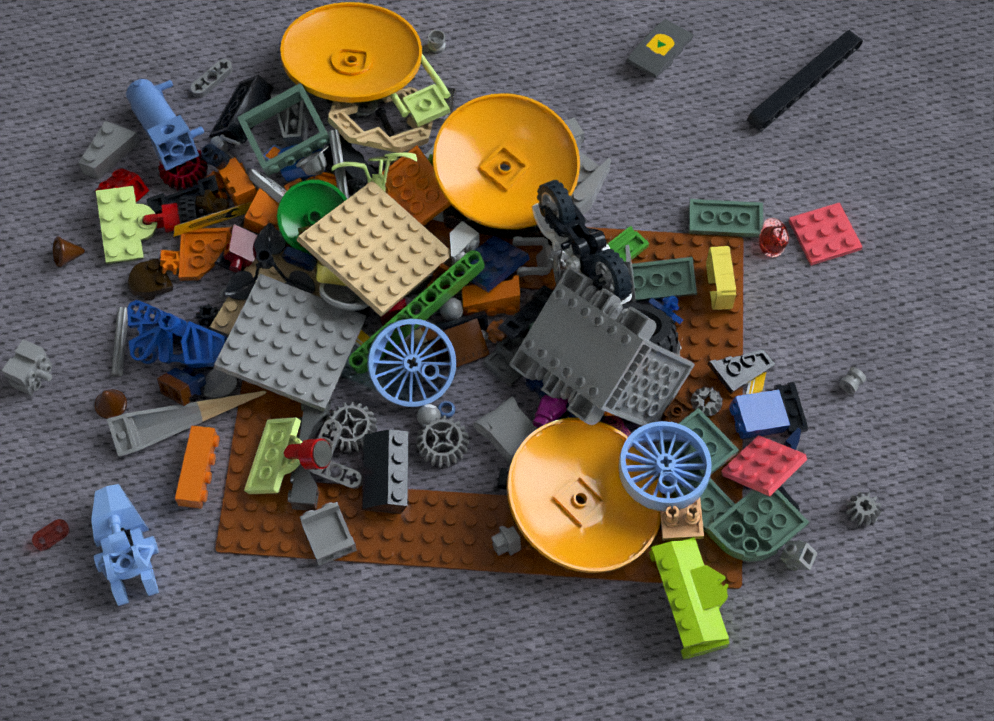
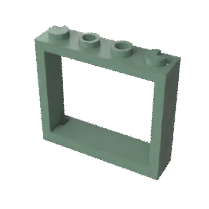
(270, 109)

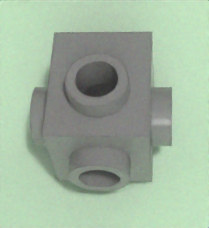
(798, 555)

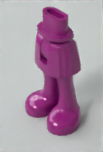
(549, 410)

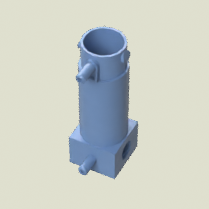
(167, 132)

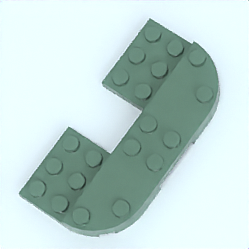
(754, 525)

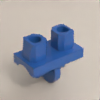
(670, 304)

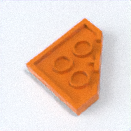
(199, 251)

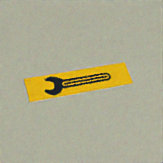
(211, 219)

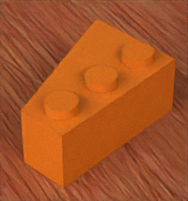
(501, 299)

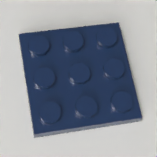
(500, 262)

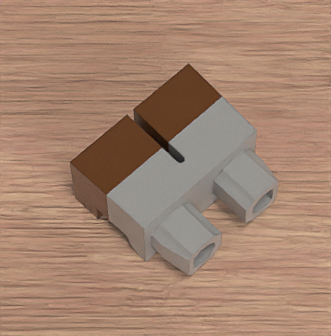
(509, 540)

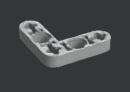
(351, 472)

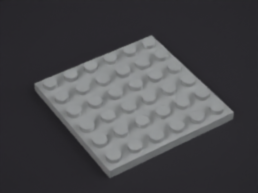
(290, 342)

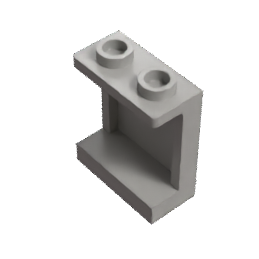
(327, 533)

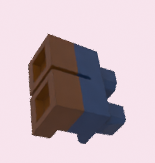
(181, 384)

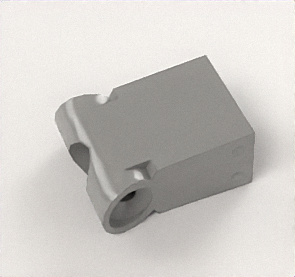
(505, 428)

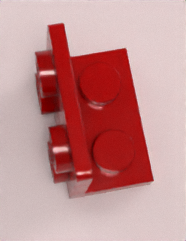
(125, 178)

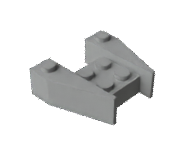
(589, 181)

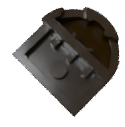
(148, 280)

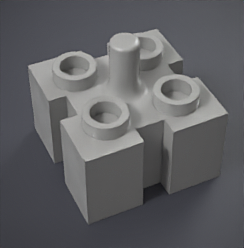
(28, 368)

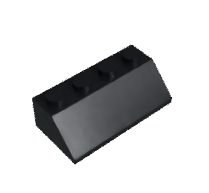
(246, 96)
(385, 471)

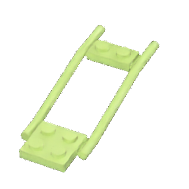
(426, 103)

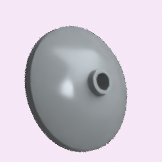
(341, 297)

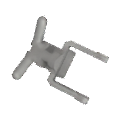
(544, 258)

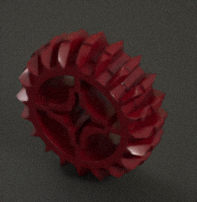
(186, 173)

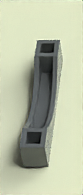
(305, 490)

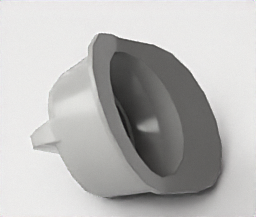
(314, 163)

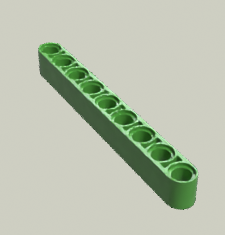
(421, 302)

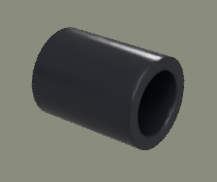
(502, 480)

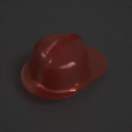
(773, 237)

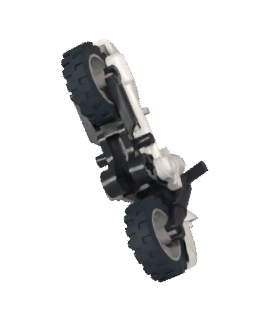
(586, 249)

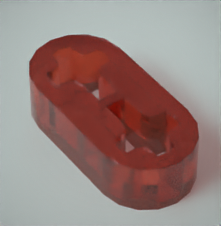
(50, 534)

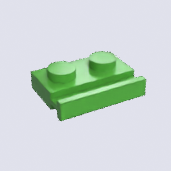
(628, 237)

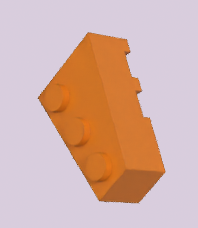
(237, 183)
(261, 212)

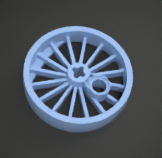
(377, 348)
(673, 472)

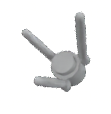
(221, 143)

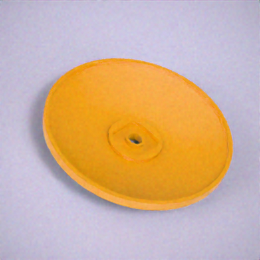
(325, 39)

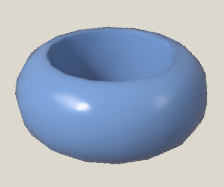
(447, 403)

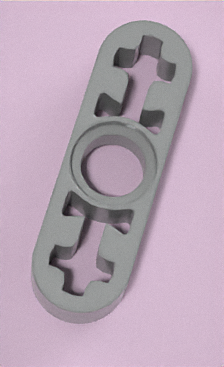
(210, 85)

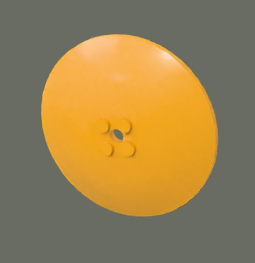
(499, 132)
(583, 461)

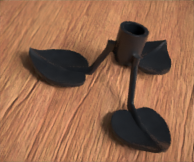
(267, 243)

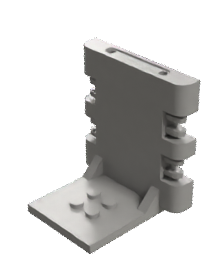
(599, 355)

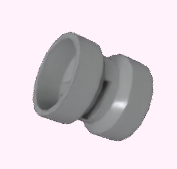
(436, 41)
(853, 379)

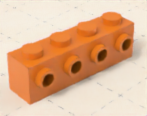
(196, 467)

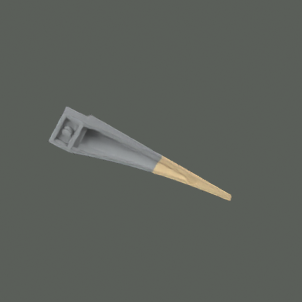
(146, 427)

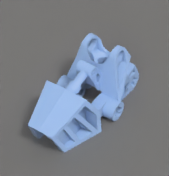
(120, 560)

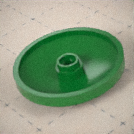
(304, 206)

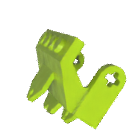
(693, 595)

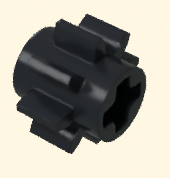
(206, 315)

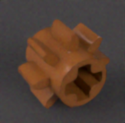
(494, 333)

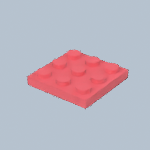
(825, 233)
(764, 465)

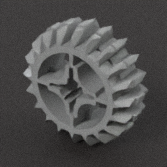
(368, 421)
(452, 452)

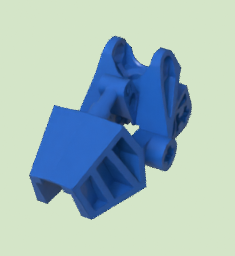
(198, 343)

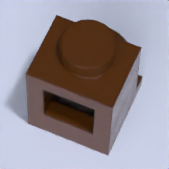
(679, 406)

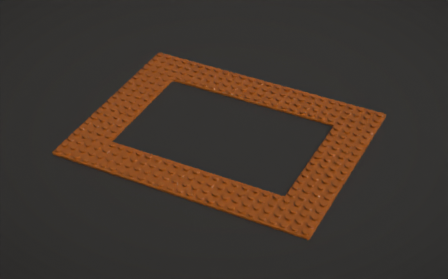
(457, 527)

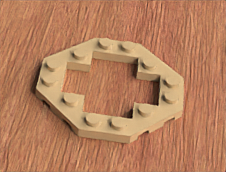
(376, 137)

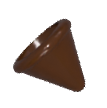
(65, 251)
(110, 403)

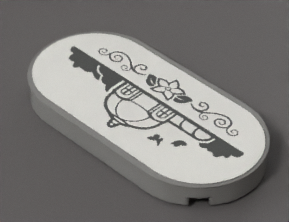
(267, 185)

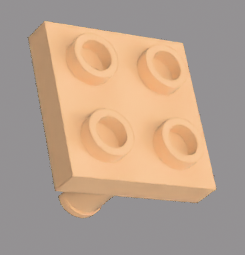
(682, 523)

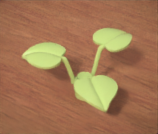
(379, 179)

